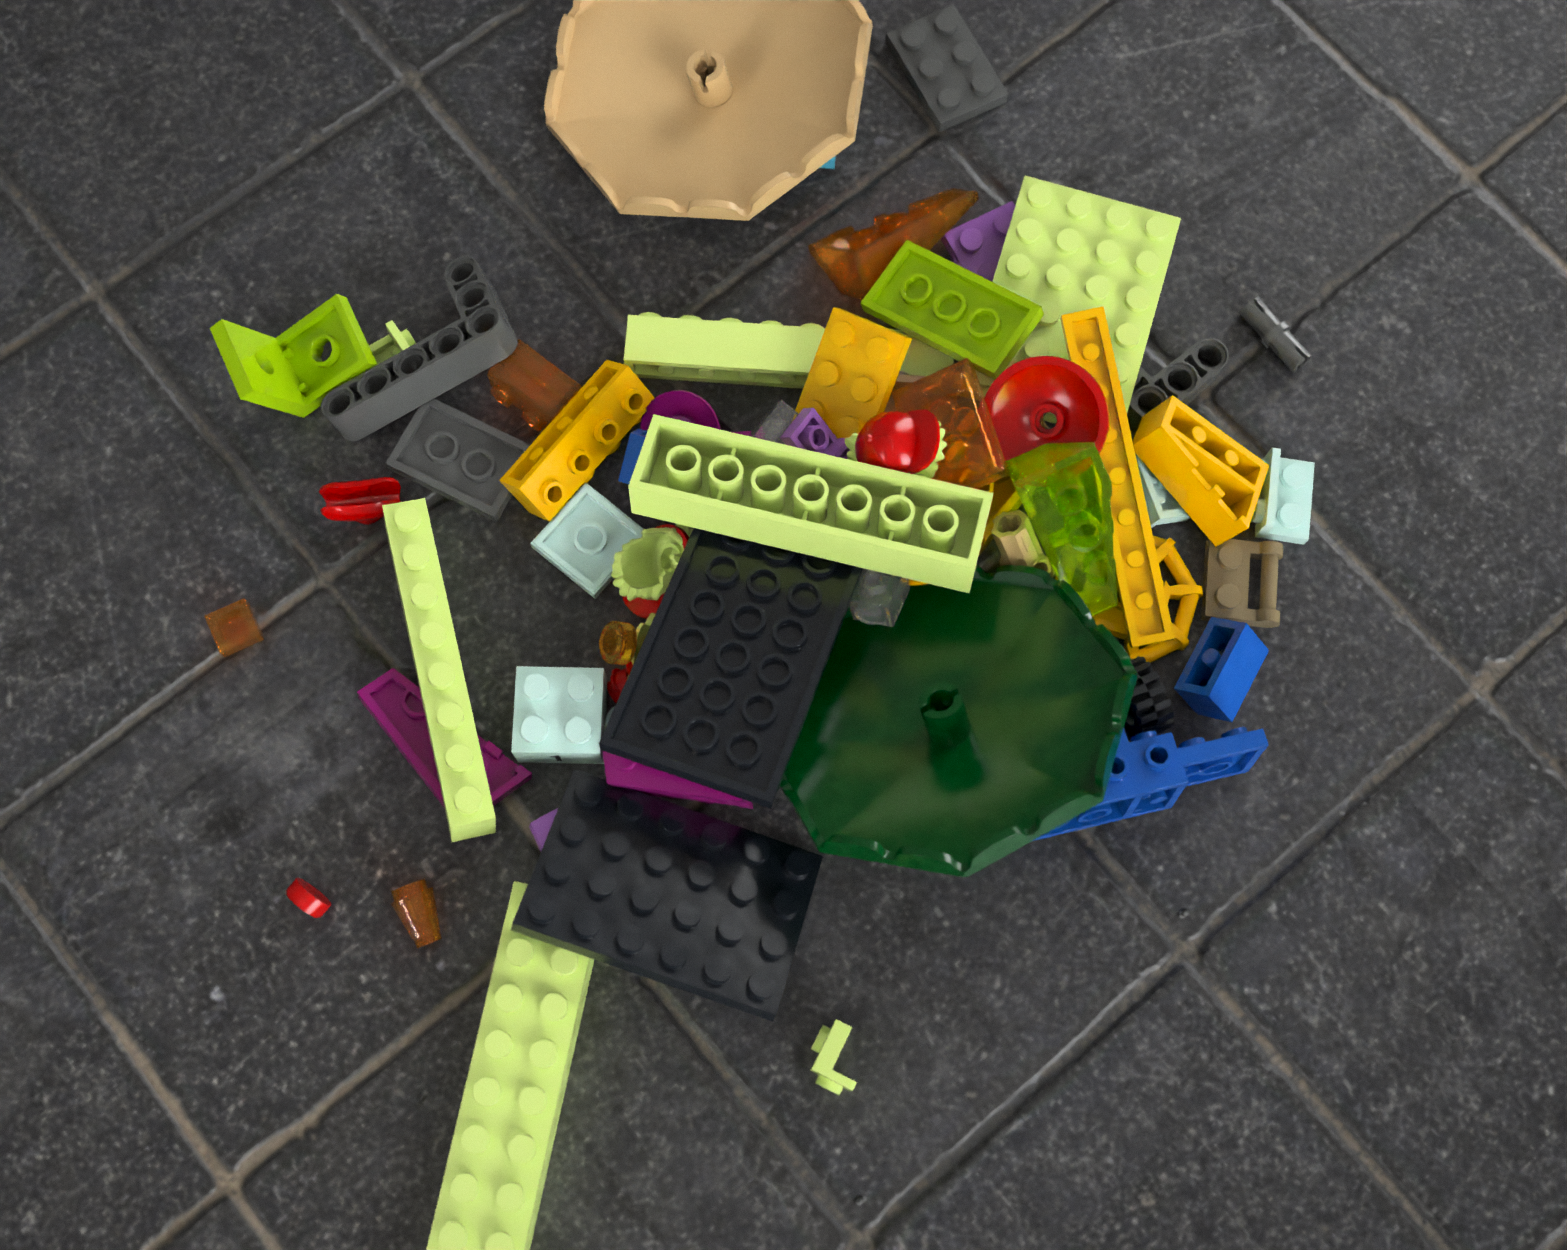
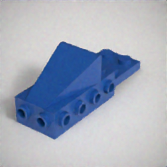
(1153, 773)

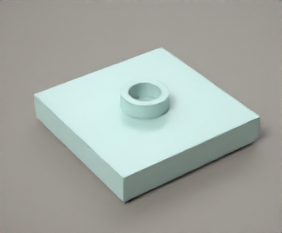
(585, 539)

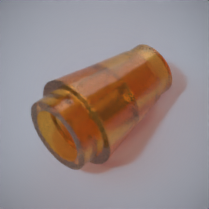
(417, 912)

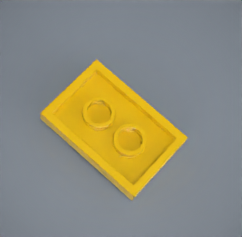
(853, 372)

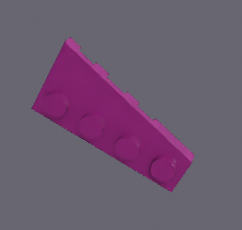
(400, 713)

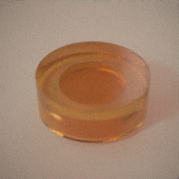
(618, 642)

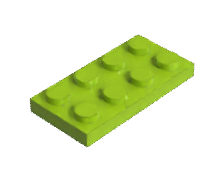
(952, 309)

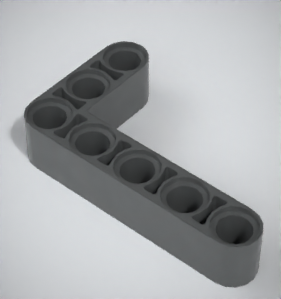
(431, 365)
(1185, 371)

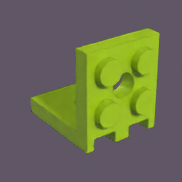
(289, 369)

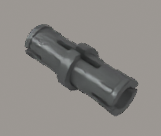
(1275, 334)

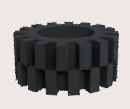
(1149, 704)

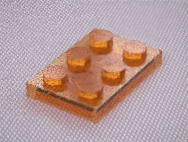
(957, 401)

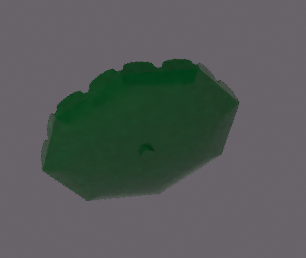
(961, 725)

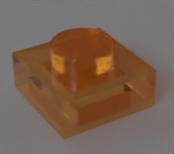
(234, 627)

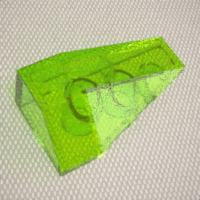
(1070, 510)

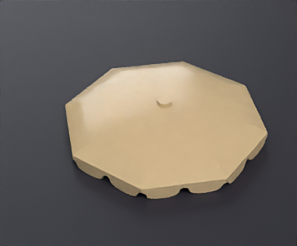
(706, 98)

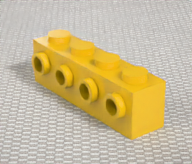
(578, 440)

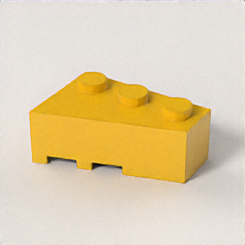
(1201, 468)

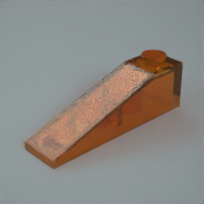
(859, 257)

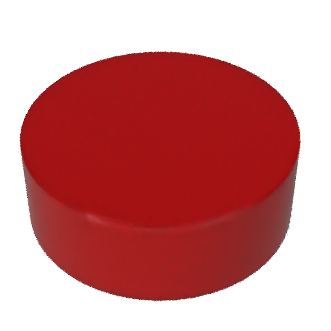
(308, 898)

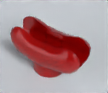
(359, 499)

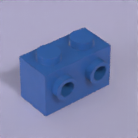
(1221, 669)

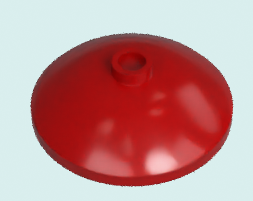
(1040, 386)

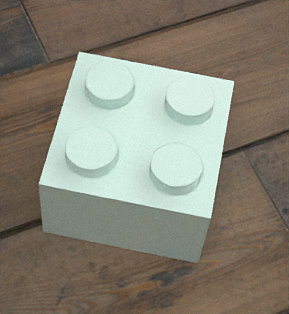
(559, 714)

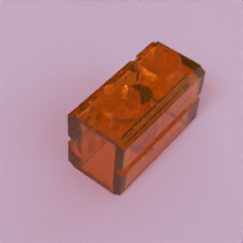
(531, 385)

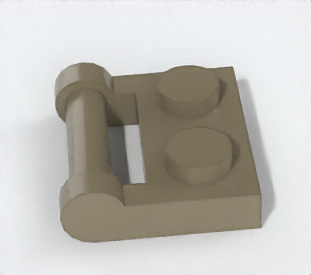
(1228, 582)

